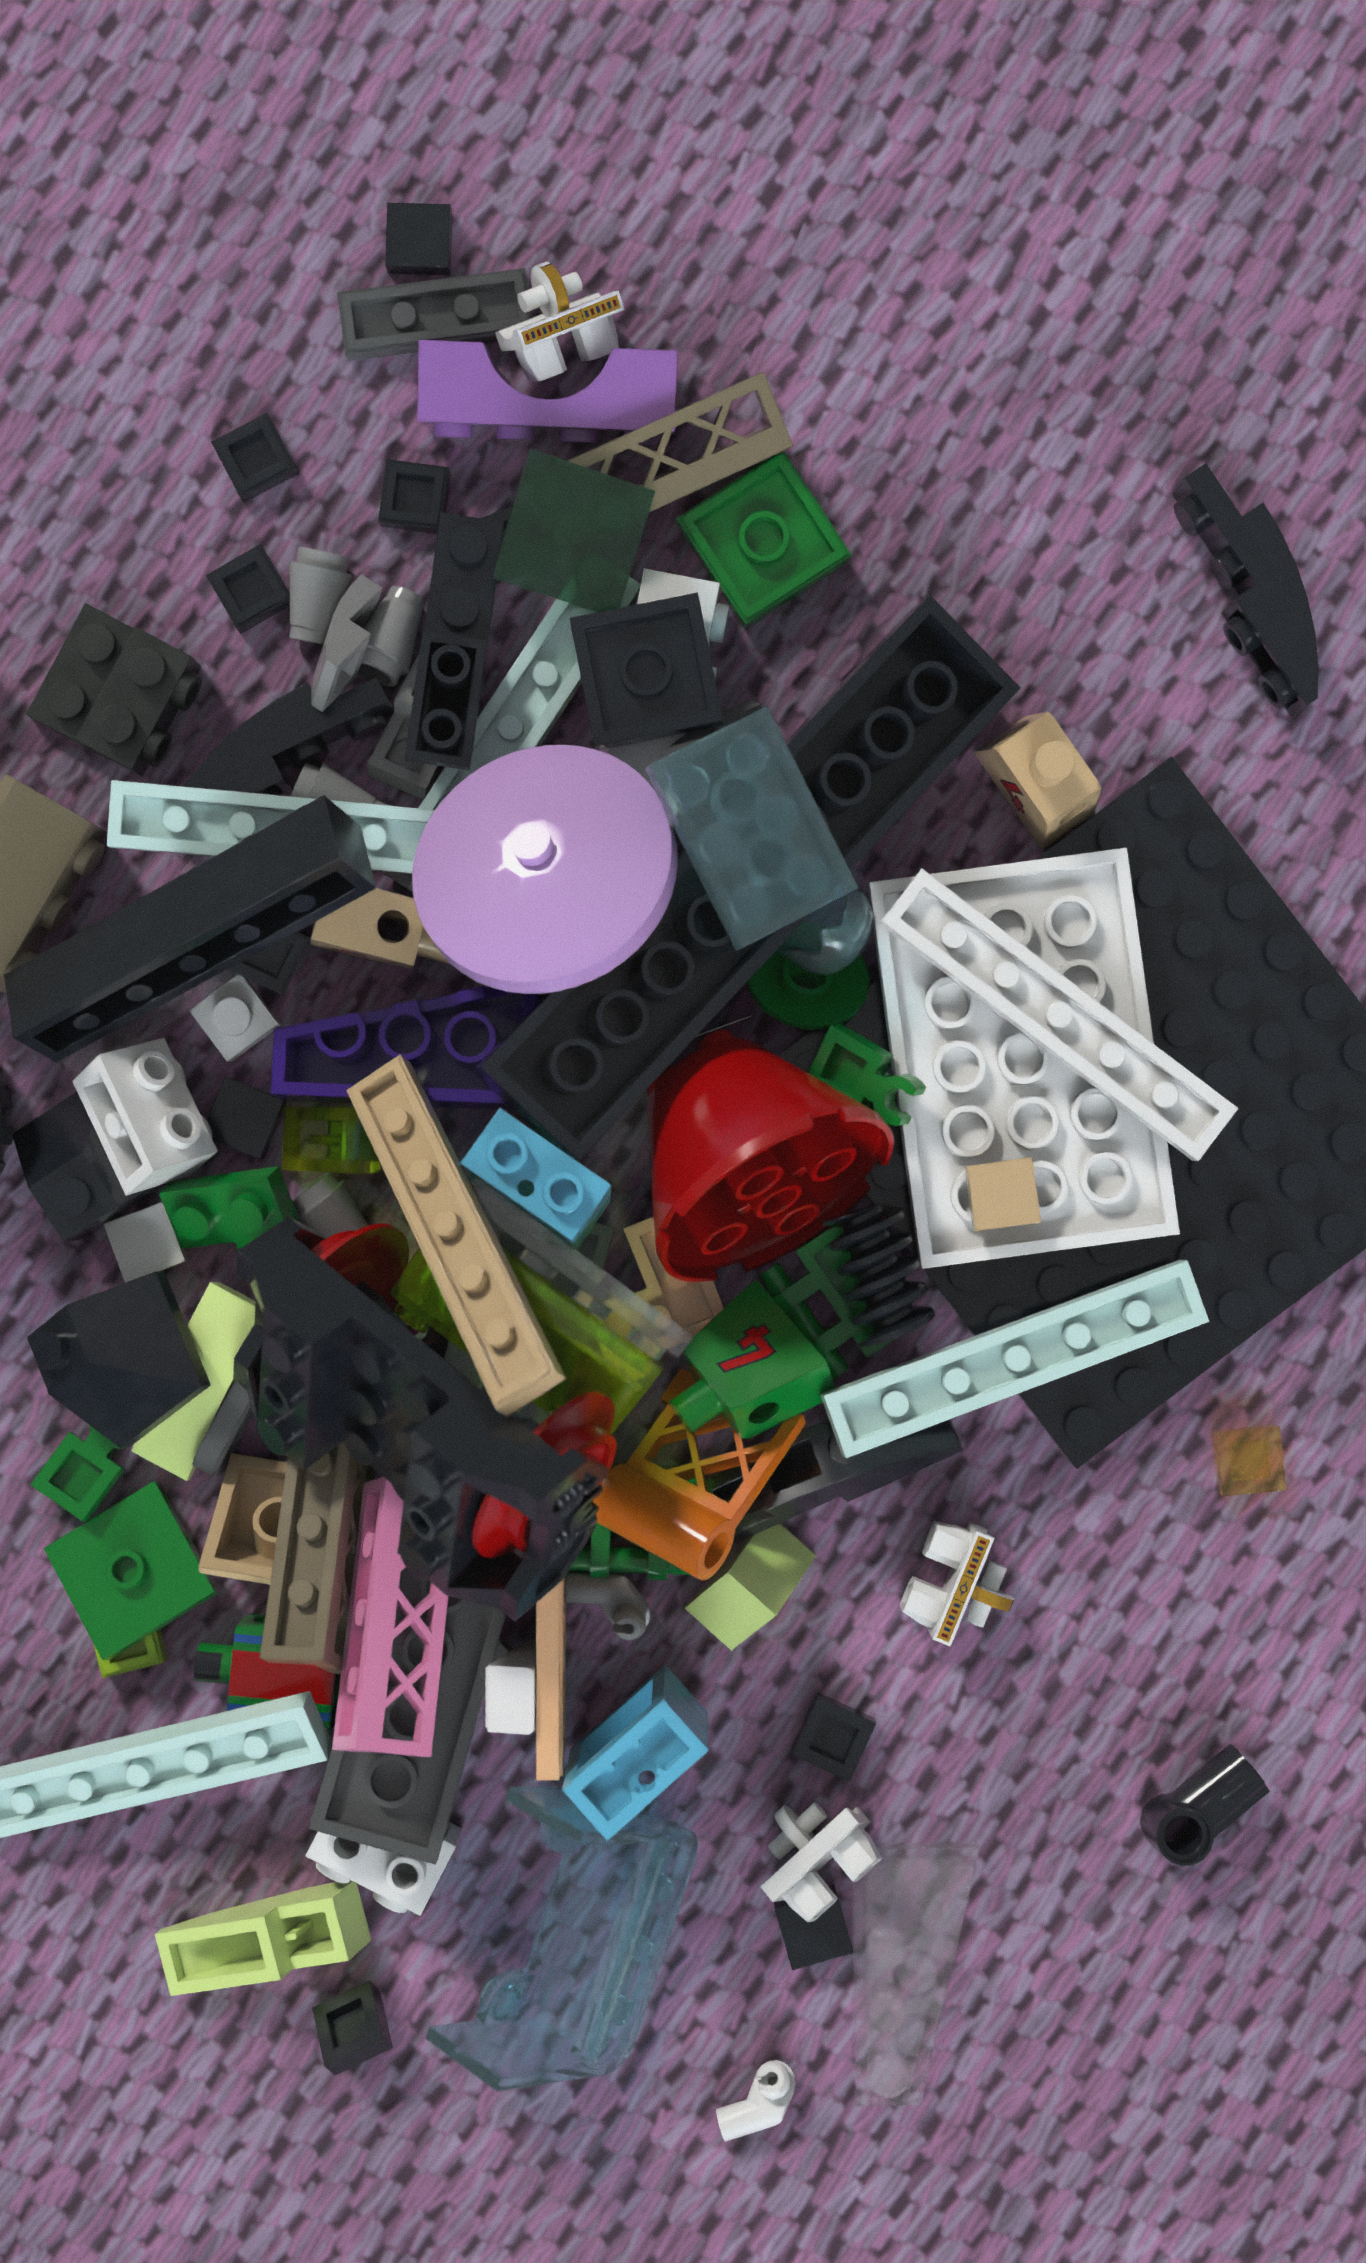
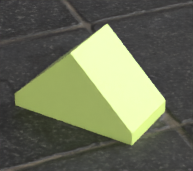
(751, 1585)

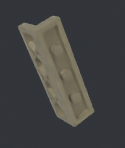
(713, 463)
(314, 1561)

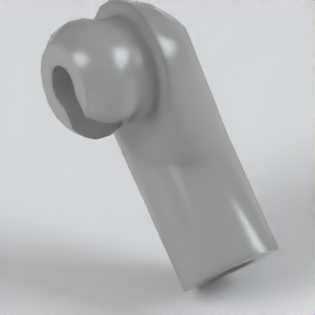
(616, 1598)

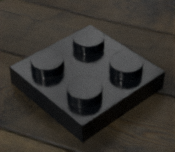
(646, 671)

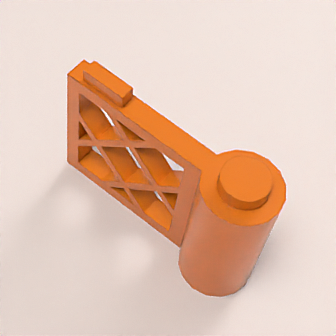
(674, 1516)

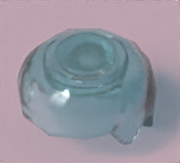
(831, 935)

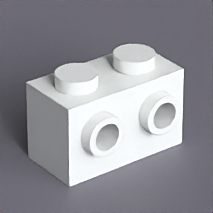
(145, 1115)
(395, 1879)

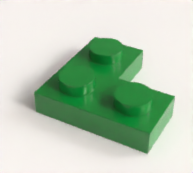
(227, 1206)

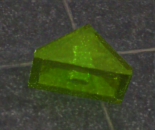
(326, 1141)

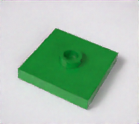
(763, 539)
(131, 1570)

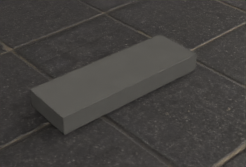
(447, 309)

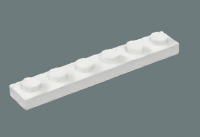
(1059, 1015)

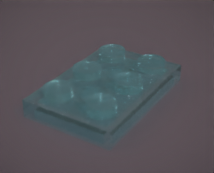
(751, 828)

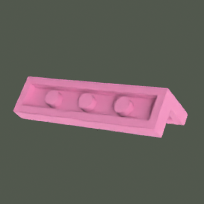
(371, 1634)

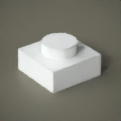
(235, 1017)

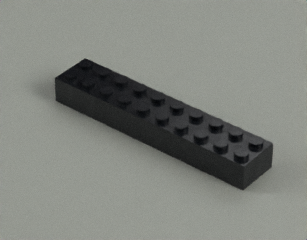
(865, 760)

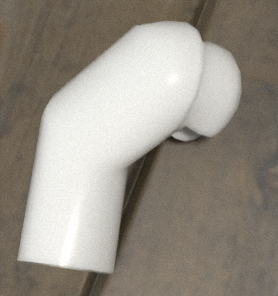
(764, 2104)

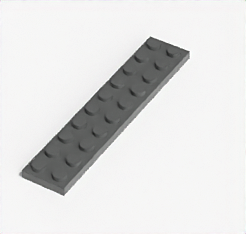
(405, 1799)

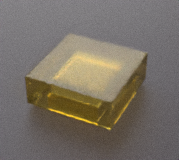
(1248, 1460)

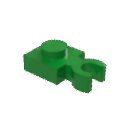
(859, 1071)
(80, 1473)

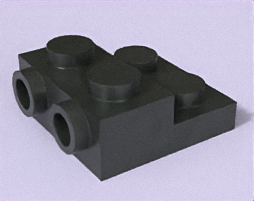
(116, 690)

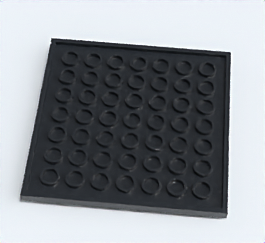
(1282, 1186)

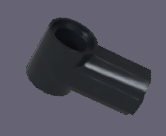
(1211, 1802)

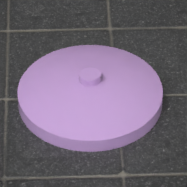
(545, 869)

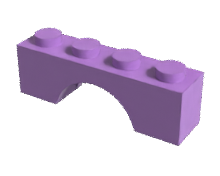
(465, 389)

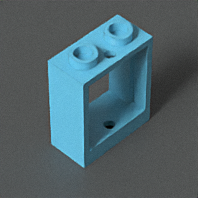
(522, 1163)
(651, 1730)

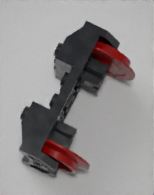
(474, 1484)

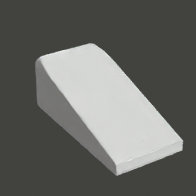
(512, 1691)

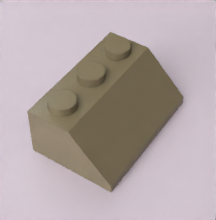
(40, 863)

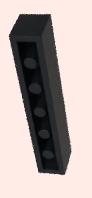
(189, 930)

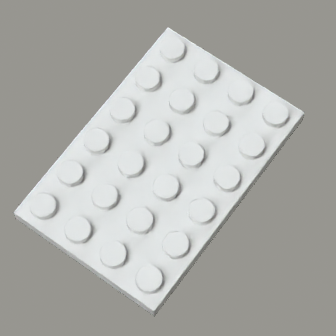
(1003, 1094)

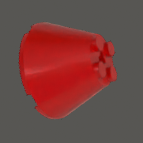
(751, 1157)

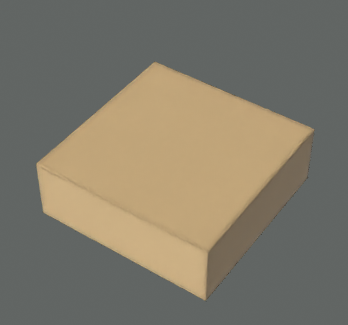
(1002, 1194)

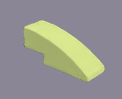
(218, 1332)
(264, 1939)

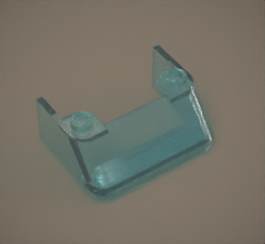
(592, 1954)

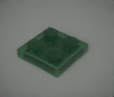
(572, 533)

